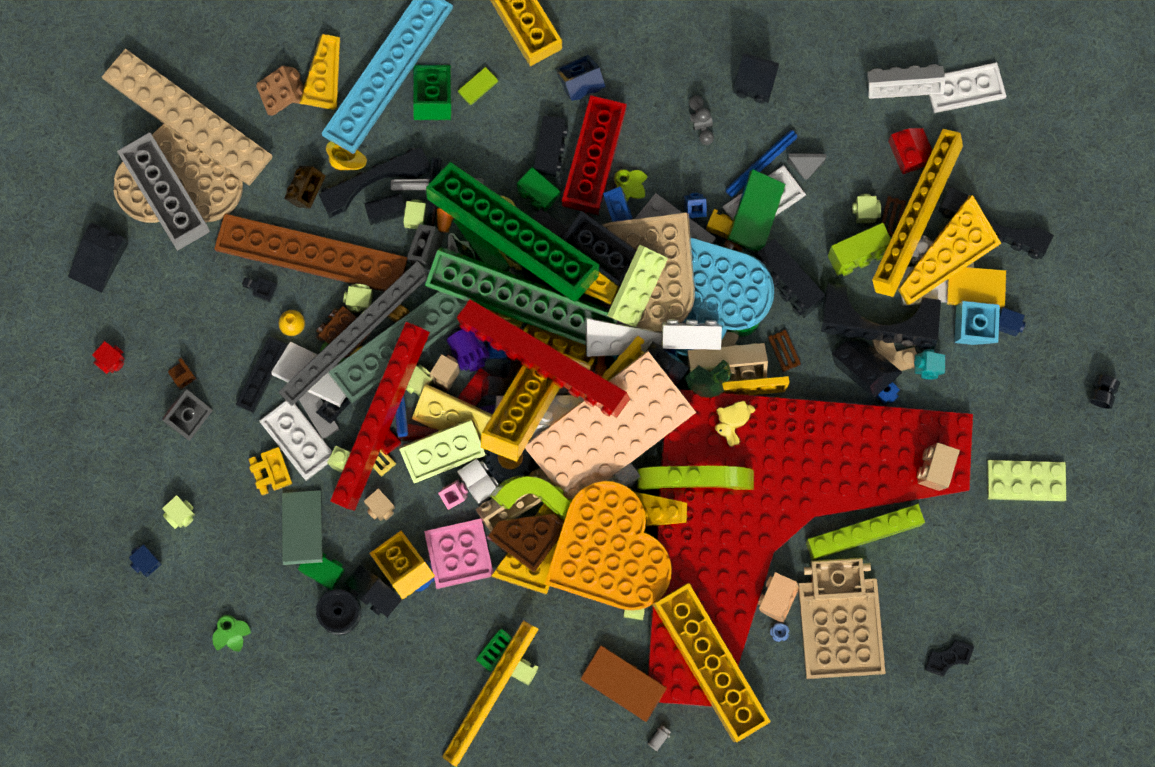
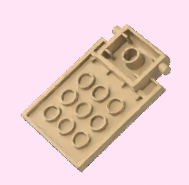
(840, 620)

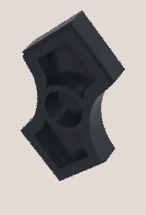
(940, 662)

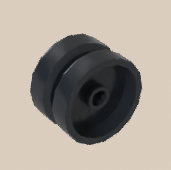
(332, 602)

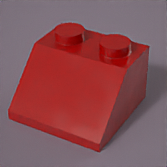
(910, 149)

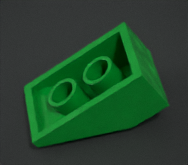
(432, 92)

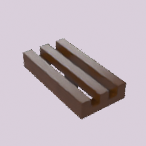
(896, 201)
(778, 336)

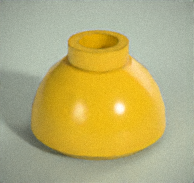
(291, 322)

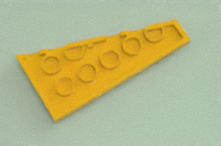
(516, 573)

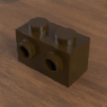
(304, 186)

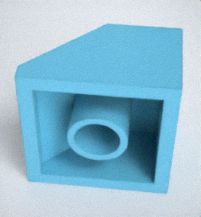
(976, 323)

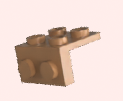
(280, 89)

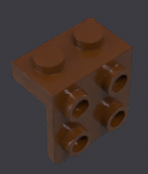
(338, 321)

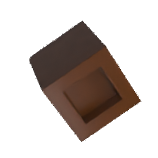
(181, 374)

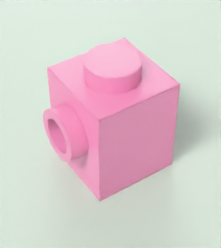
(453, 494)

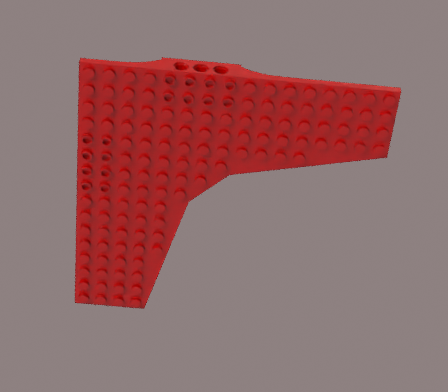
(805, 465)

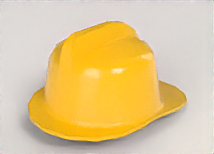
(343, 159)

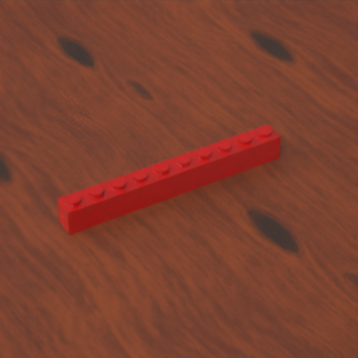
(543, 358)
(380, 416)

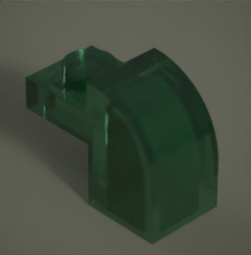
(709, 383)

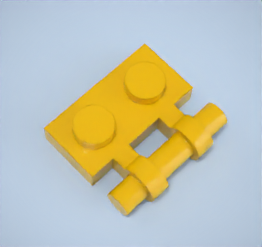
(276, 470)

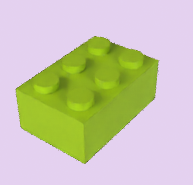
(859, 250)

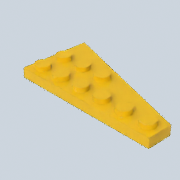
(956, 247)

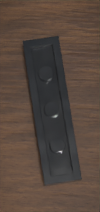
(261, 375)

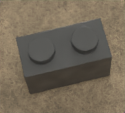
(425, 245)

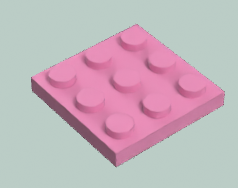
(459, 553)

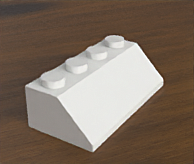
(906, 82)

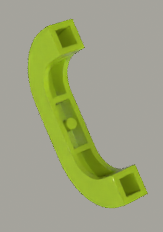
(695, 476)
(515, 487)

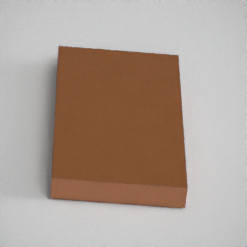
(623, 683)

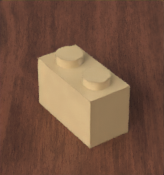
(445, 372)

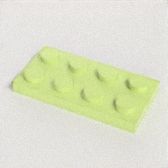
(637, 286)
(442, 451)
(1026, 480)

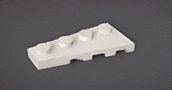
(613, 339)

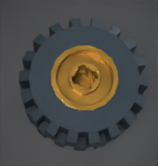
(505, 468)

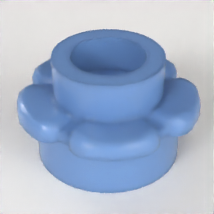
(779, 627)

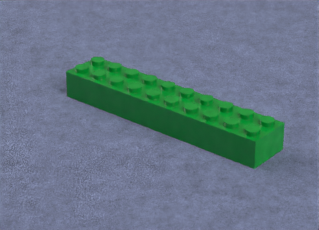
(512, 232)
(513, 295)

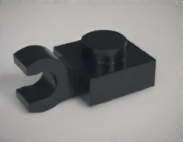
(261, 289)

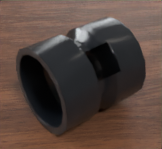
(1104, 398)

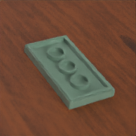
(302, 527)

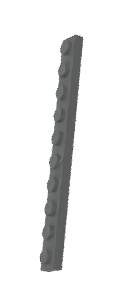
(353, 333)

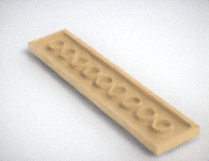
(187, 117)

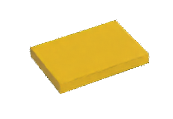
(977, 286)

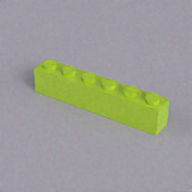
(865, 532)

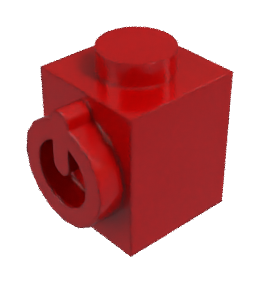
(108, 358)

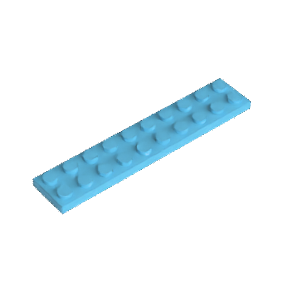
(386, 73)

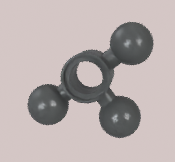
(701, 119)

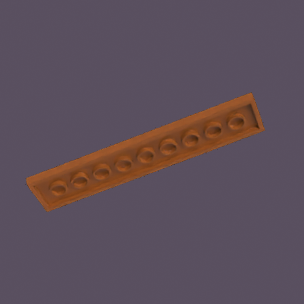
(309, 253)

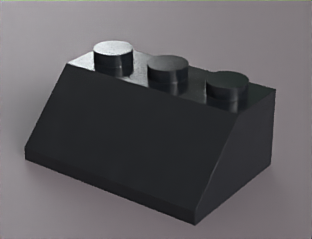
(865, 366)

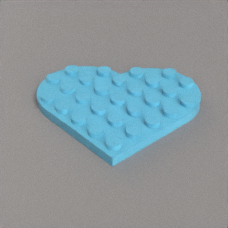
(728, 288)

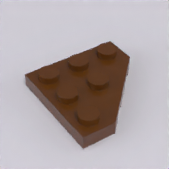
(528, 538)

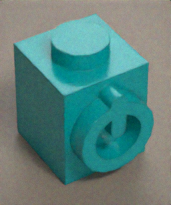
(929, 364)

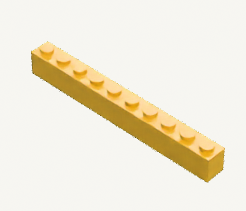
(917, 213)

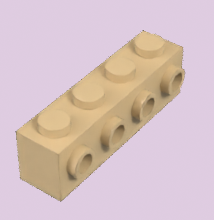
(492, 512)

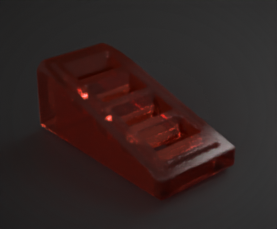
(417, 432)

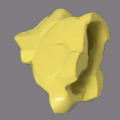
(732, 418)

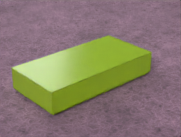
(478, 86)

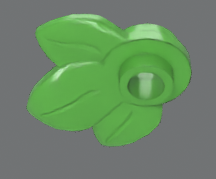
(231, 636)

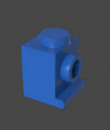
(695, 202)
(890, 396)

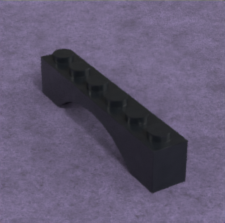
(410, 165)
(1031, 240)

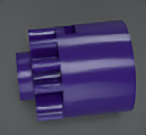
(468, 350)

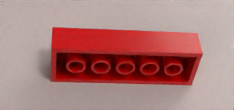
(594, 155)

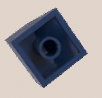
(580, 77)

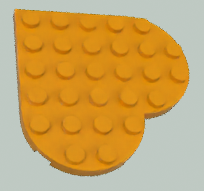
(607, 552)

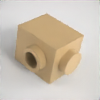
(379, 506)

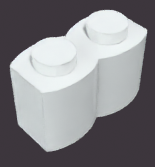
(478, 481)

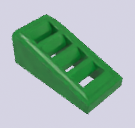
(501, 633)

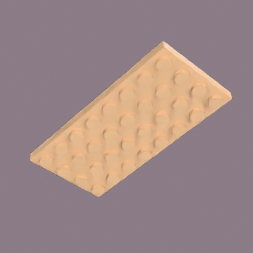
(590, 445)

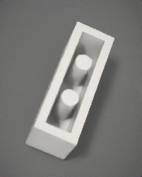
(691, 335)

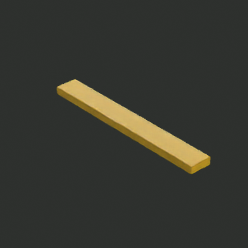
(490, 693)

